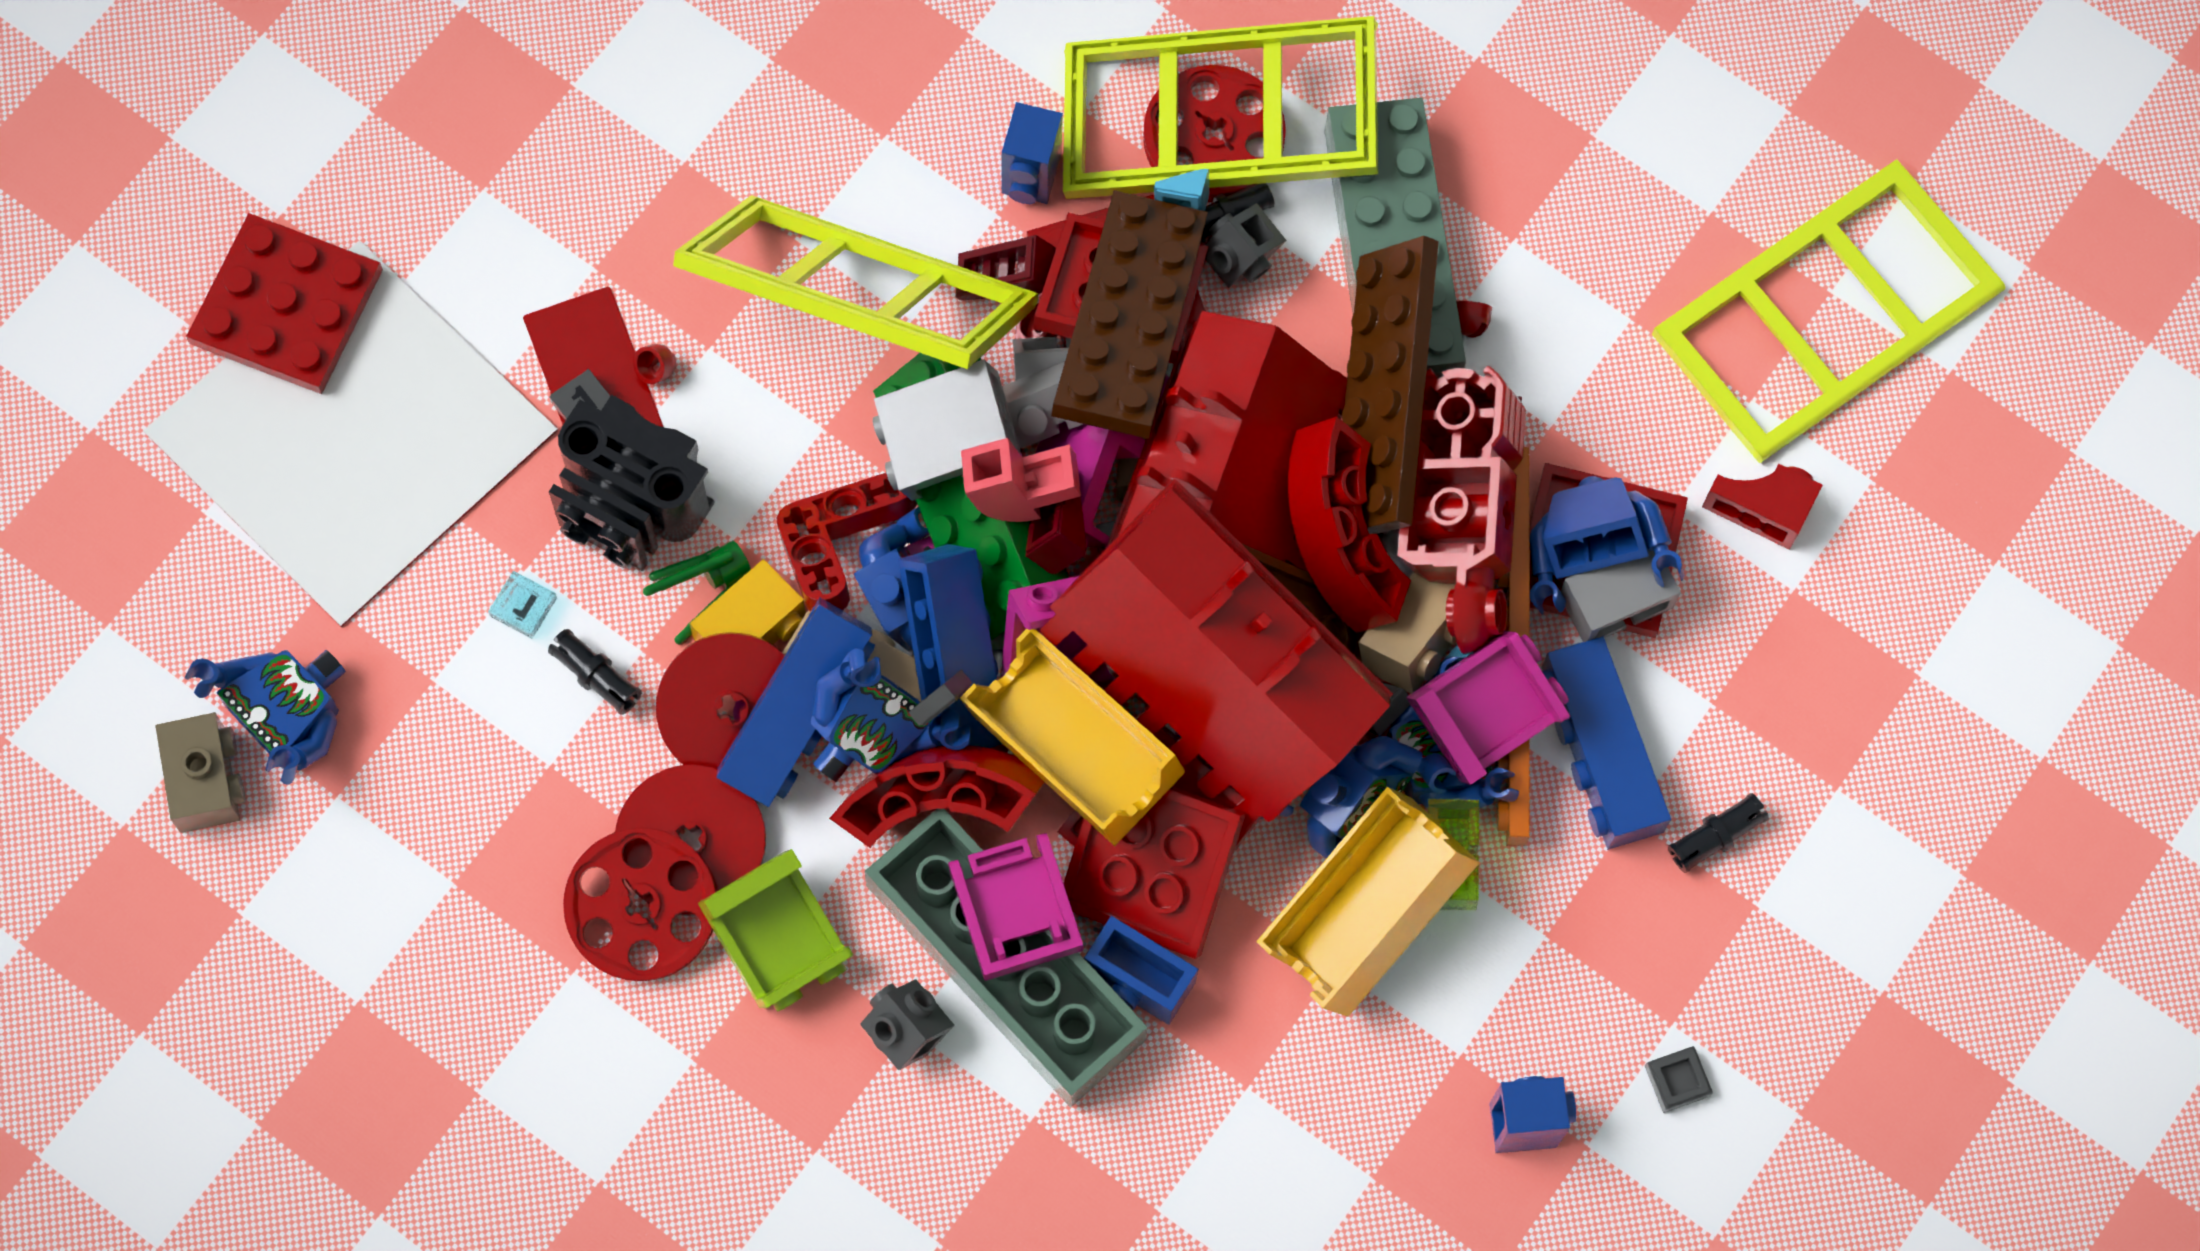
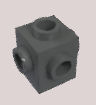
(1235, 253)
(906, 1023)

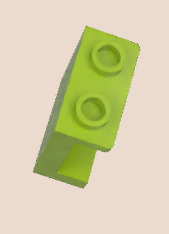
(775, 932)

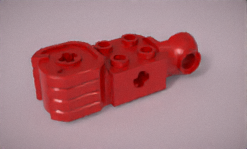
(1466, 497)

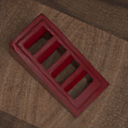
(1033, 265)
(1058, 536)

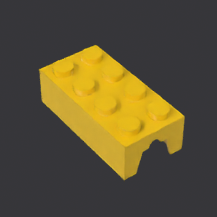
(1075, 737)
(1368, 901)

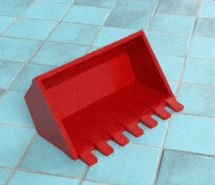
(1232, 428)
(1218, 655)

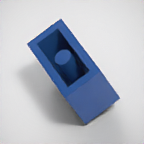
(1031, 154)

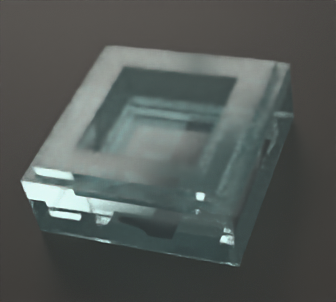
(522, 604)

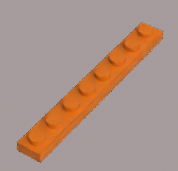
(1515, 815)

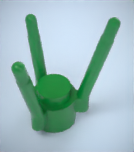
(720, 566)

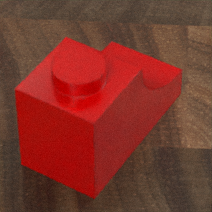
(1768, 505)

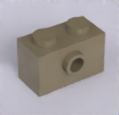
(199, 772)

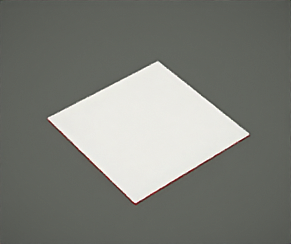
(372, 467)

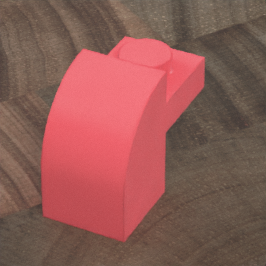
(1017, 486)

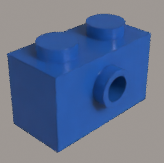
(1141, 970)
(1531, 1114)

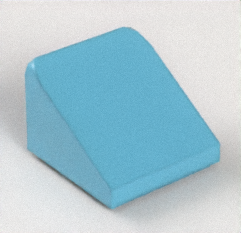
(1185, 189)

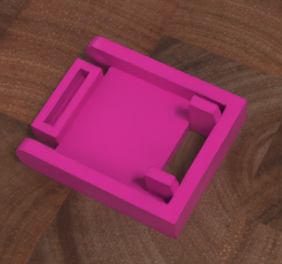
(1012, 900)

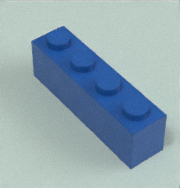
(949, 625)
(780, 722)
(1606, 746)

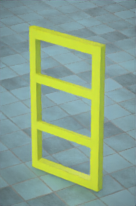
(1229, 173)
(699, 258)
(1835, 392)

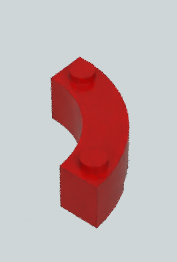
(1330, 527)
(964, 780)

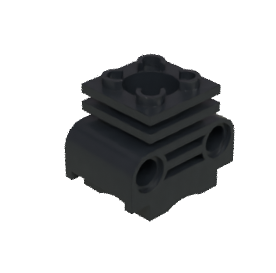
(627, 483)

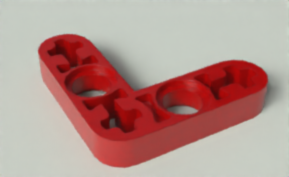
(825, 526)

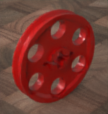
(1215, 114)
(614, 904)

